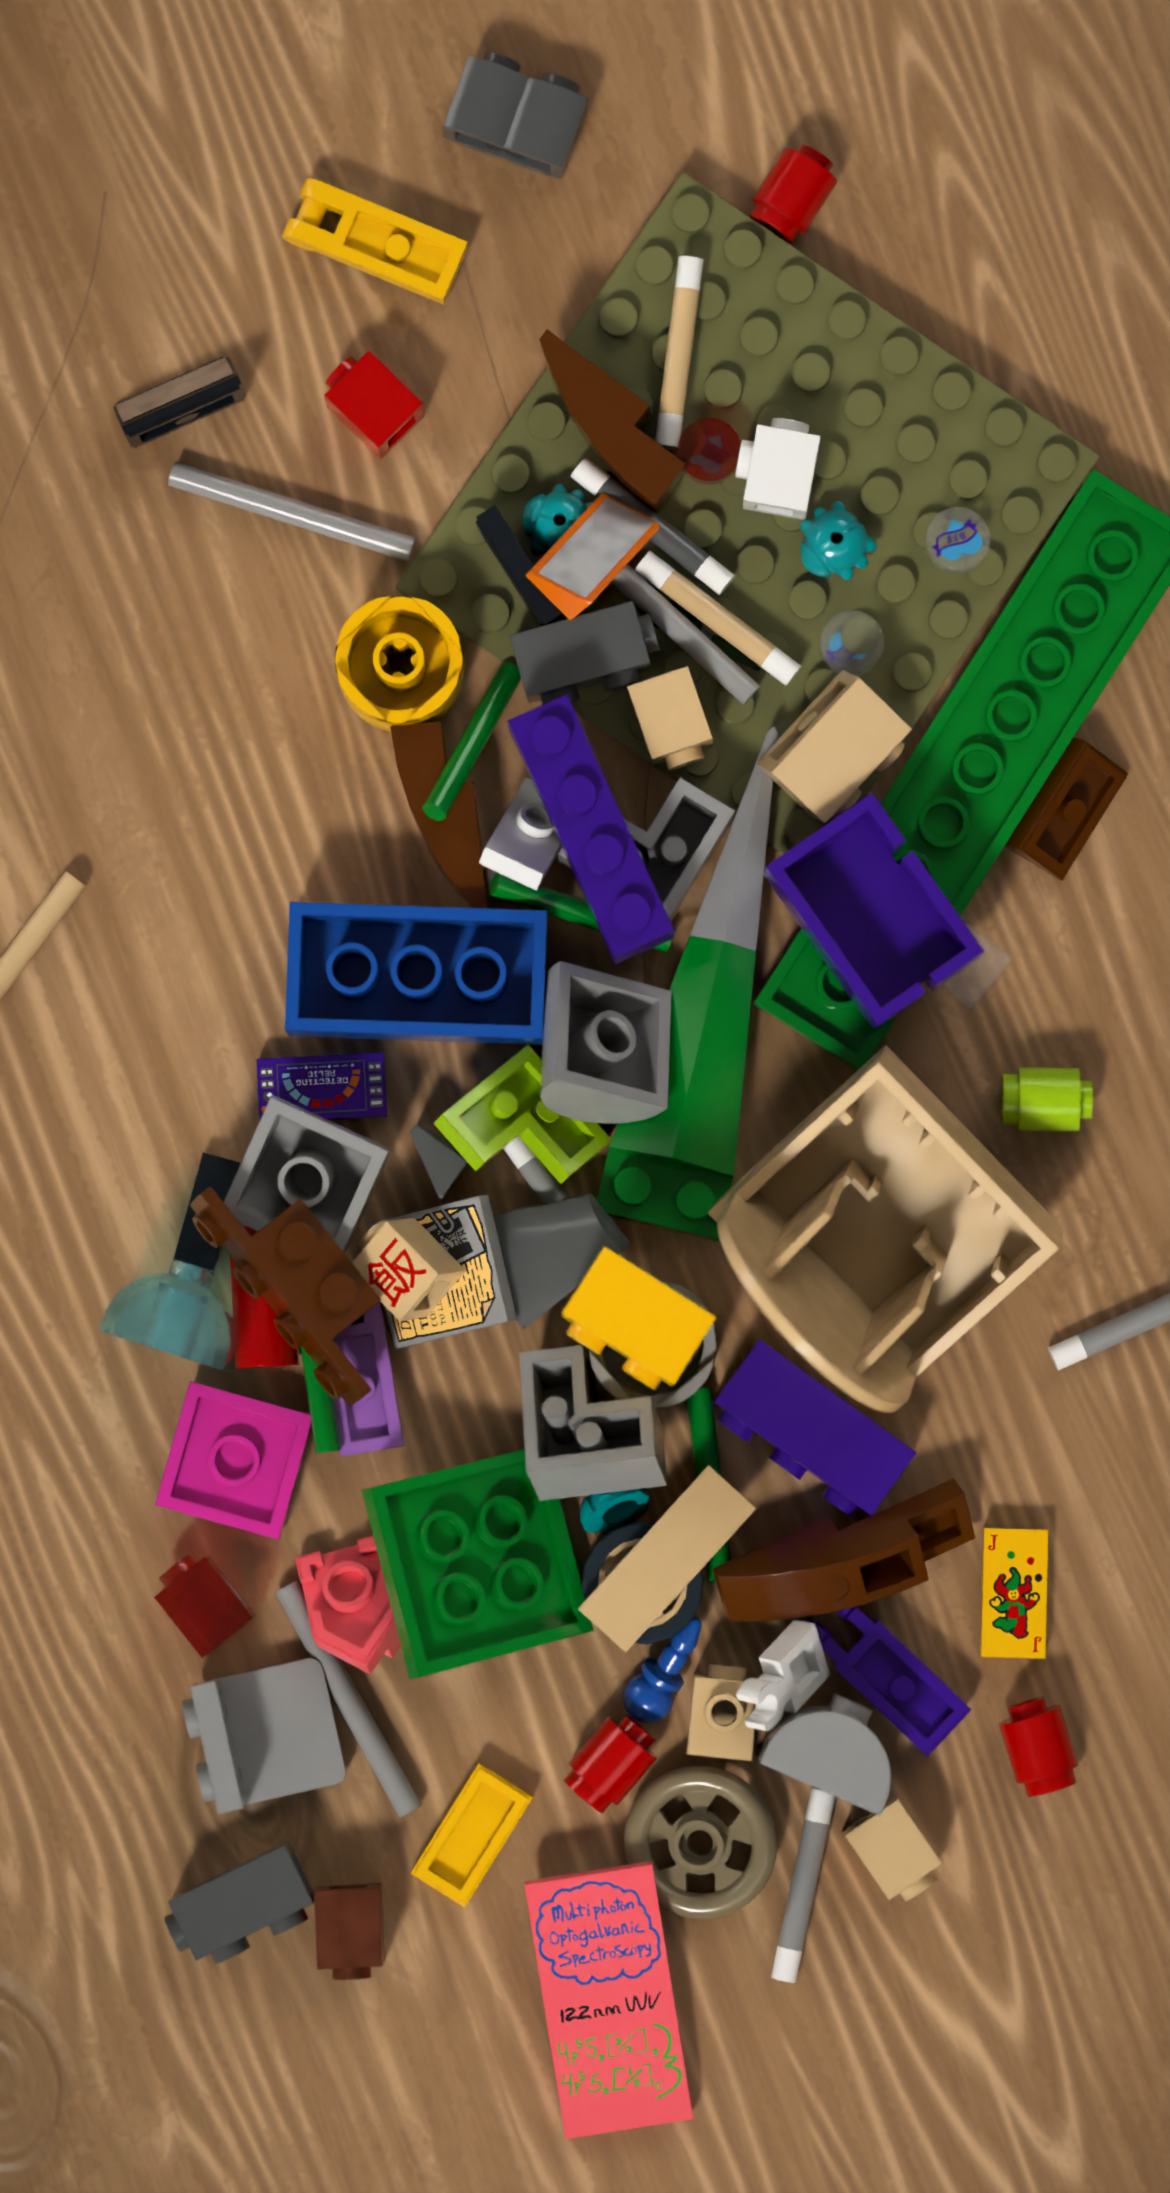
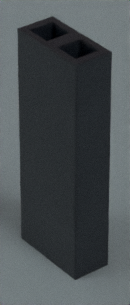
(192, 1247)

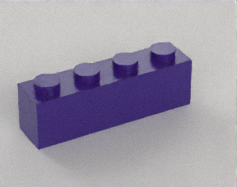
(591, 829)

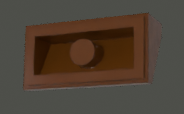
(1067, 808)

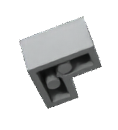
(679, 842)
(583, 1444)

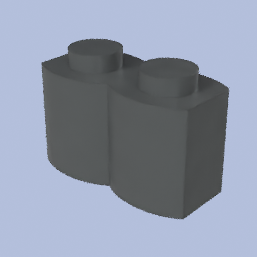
(515, 114)

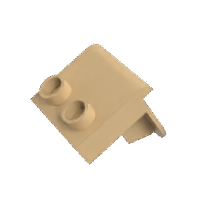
(880, 1233)

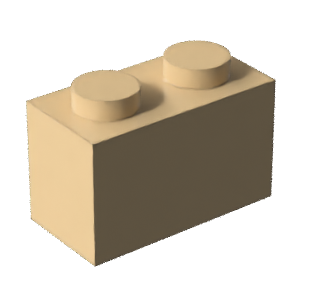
(835, 747)

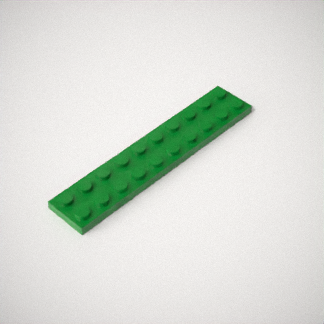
(1002, 728)

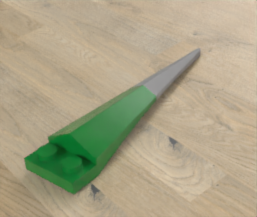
(684, 1158)

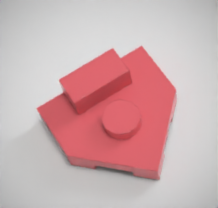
(349, 1604)

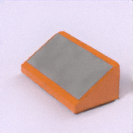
(591, 554)

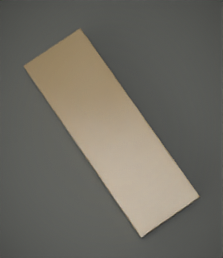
(666, 1558)

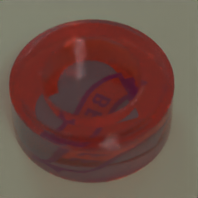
(709, 450)

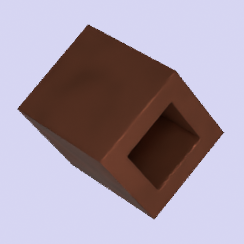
(349, 1929)

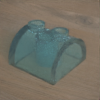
(176, 1316)

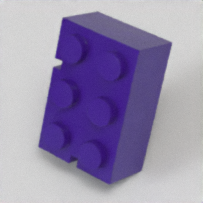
(868, 916)

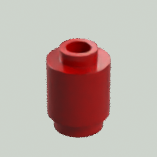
(793, 192)
(1039, 1747)
(611, 1762)

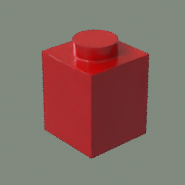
(372, 402)

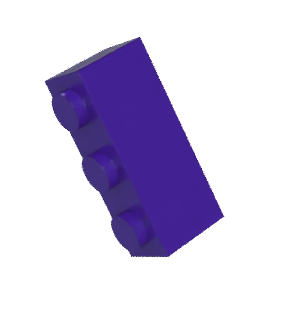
(812, 1430)

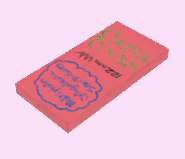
(608, 1999)

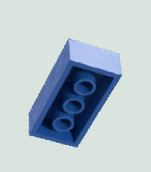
(416, 973)

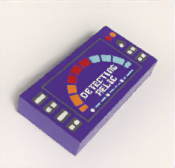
(327, 1084)

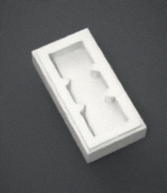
(523, 840)

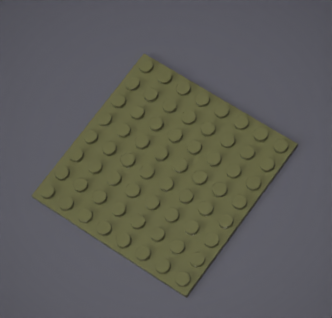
(897, 445)

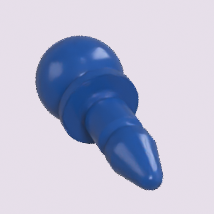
(650, 1694)

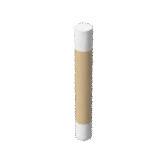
(679, 351)
(718, 618)

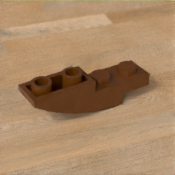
(836, 1570)

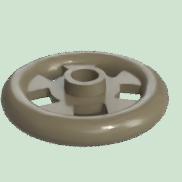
(752, 1826)

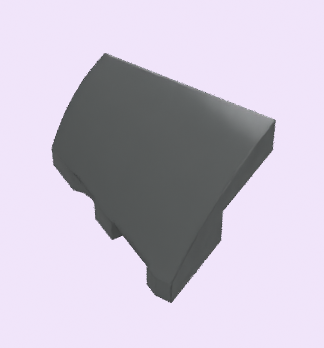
(552, 1250)

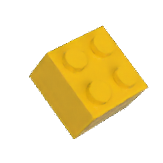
(637, 1319)

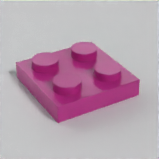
(234, 1460)

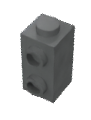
(584, 652)
(239, 1902)

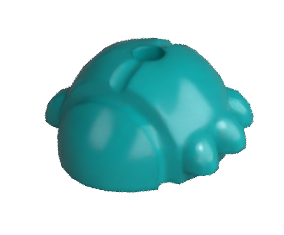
(541, 511)
(826, 558)
(612, 1509)

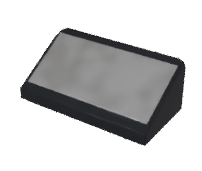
(179, 402)

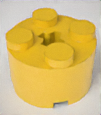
(399, 627)

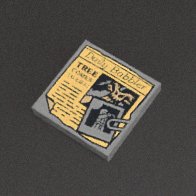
(481, 1294)

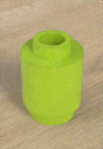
(1046, 1099)

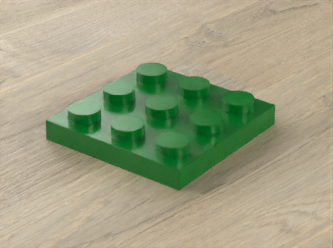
(474, 1564)

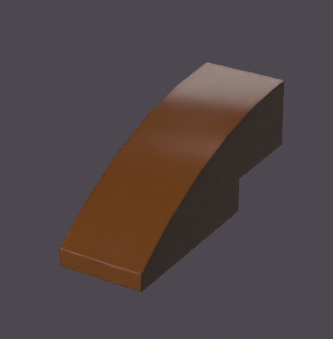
(611, 423)
(455, 840)

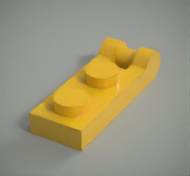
(377, 241)

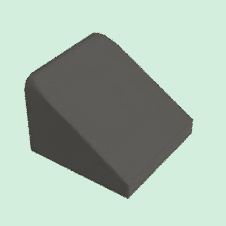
(440, 1159)

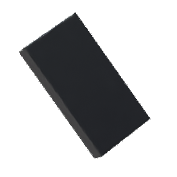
(516, 565)

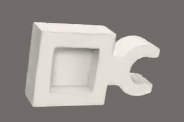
(791, 1674)

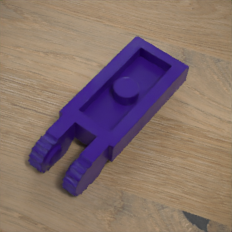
(895, 1681)

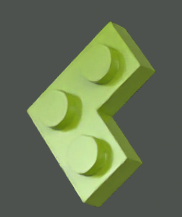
(511, 1107)

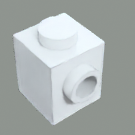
(779, 468)

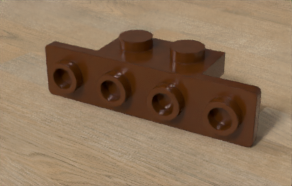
(301, 1279)

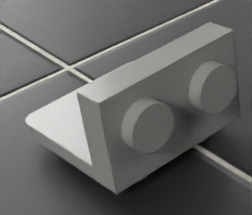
(265, 1734)

